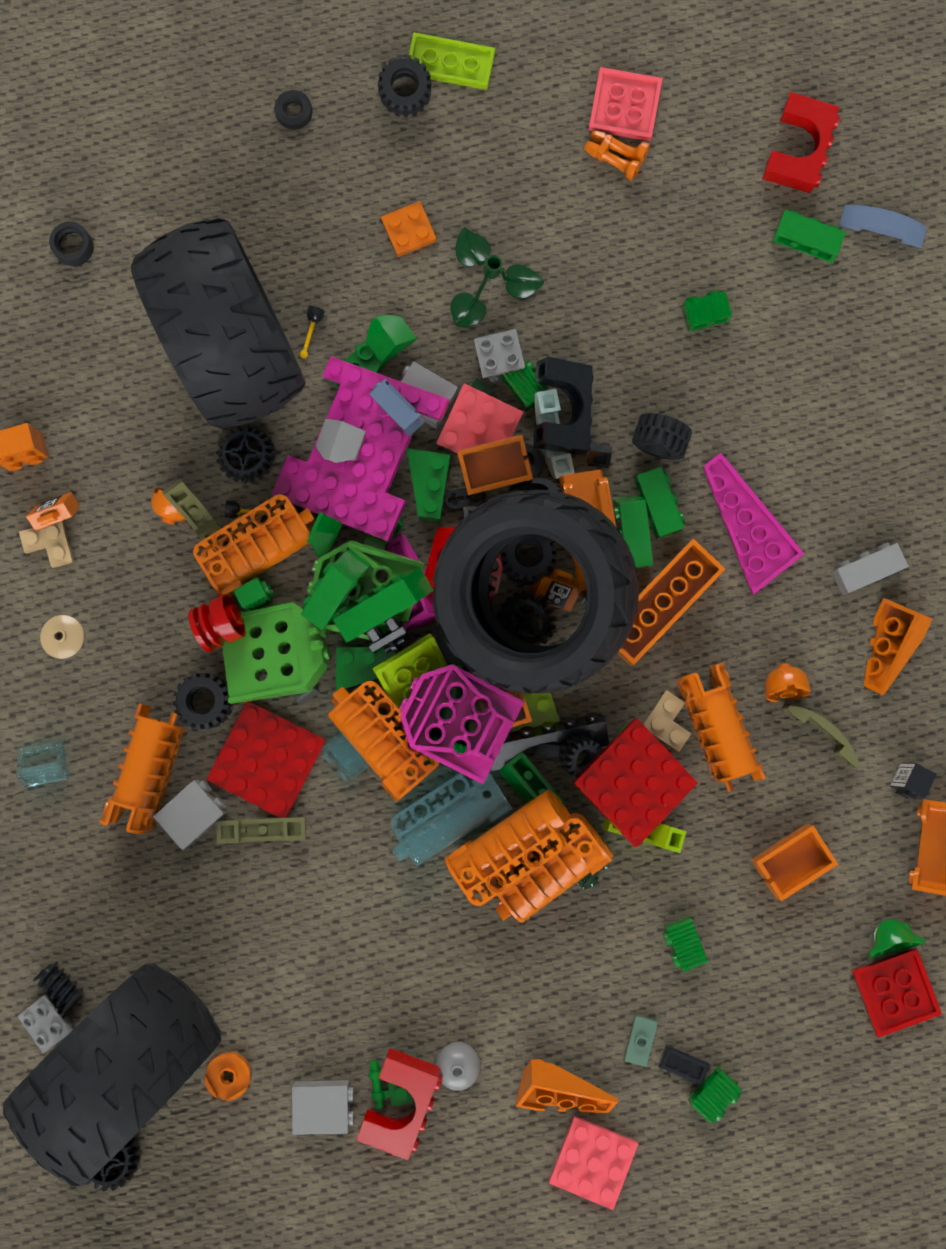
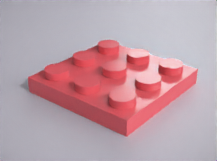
(625, 104)
(477, 420)
(593, 1162)

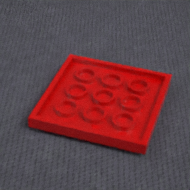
(266, 760)
(635, 782)

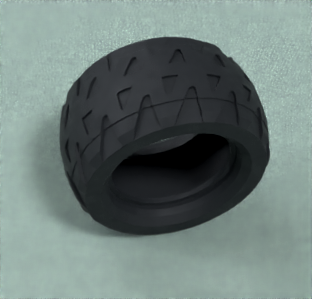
(216, 323)
(464, 603)
(111, 1074)

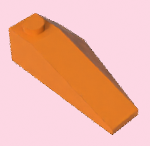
(895, 641)
(550, 1085)

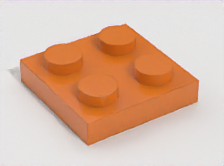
(408, 229)

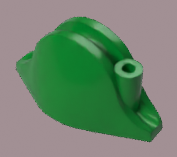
(893, 937)

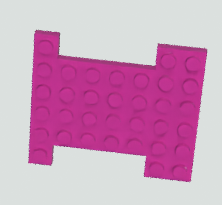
(358, 489)

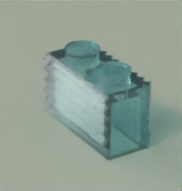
(344, 757)

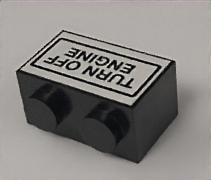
(913, 781)

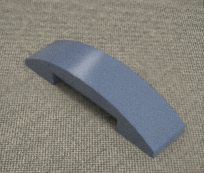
(883, 222)

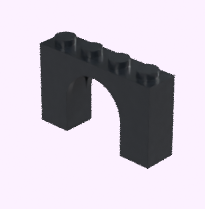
(576, 382)

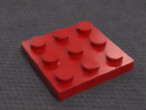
(896, 992)

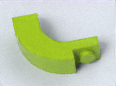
(662, 836)

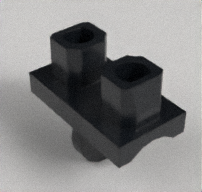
(396, 629)

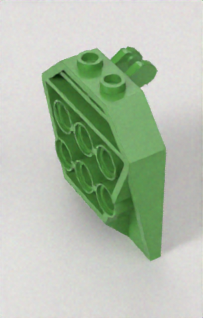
(369, 580)
(307, 655)

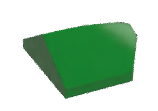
(388, 336)
(323, 534)

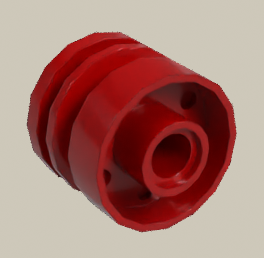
(216, 623)

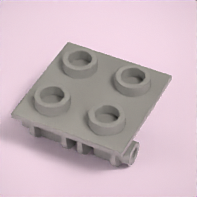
(499, 354)
(45, 1023)

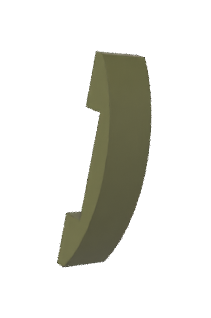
(192, 510)
(844, 750)
(261, 830)

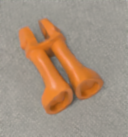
(607, 142)

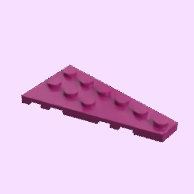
(756, 535)

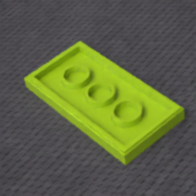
(454, 60)

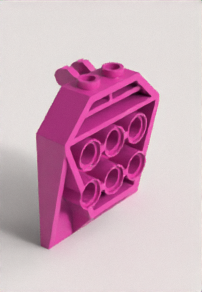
(423, 710)

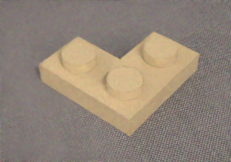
(53, 539)
(661, 722)

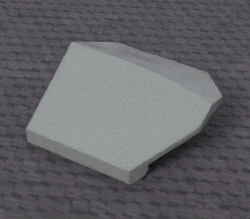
(340, 441)

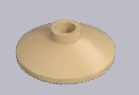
(72, 636)

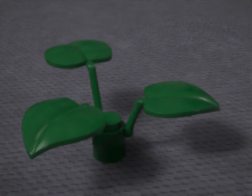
(474, 249)

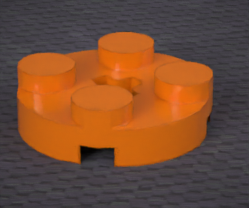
(223, 1088)

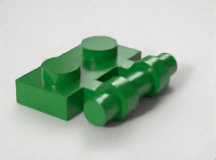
(397, 1094)

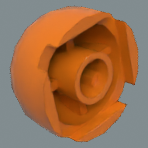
(164, 508)
(786, 683)

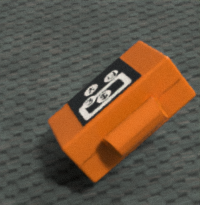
(53, 511)
(558, 590)

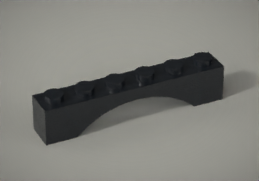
(591, 725)

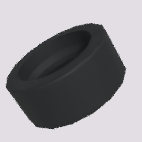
(63, 230)

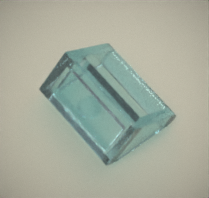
(42, 773)

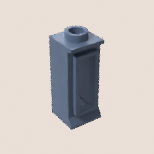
(397, 407)

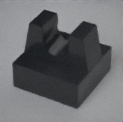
(599, 455)

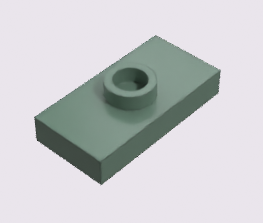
(640, 1040)

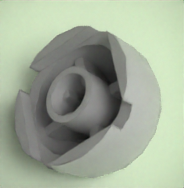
(458, 1066)

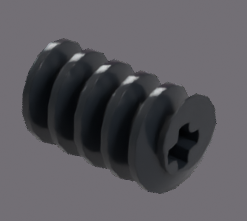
(59, 986)

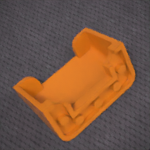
(931, 865)

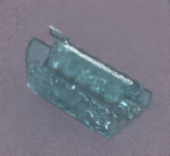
(448, 820)

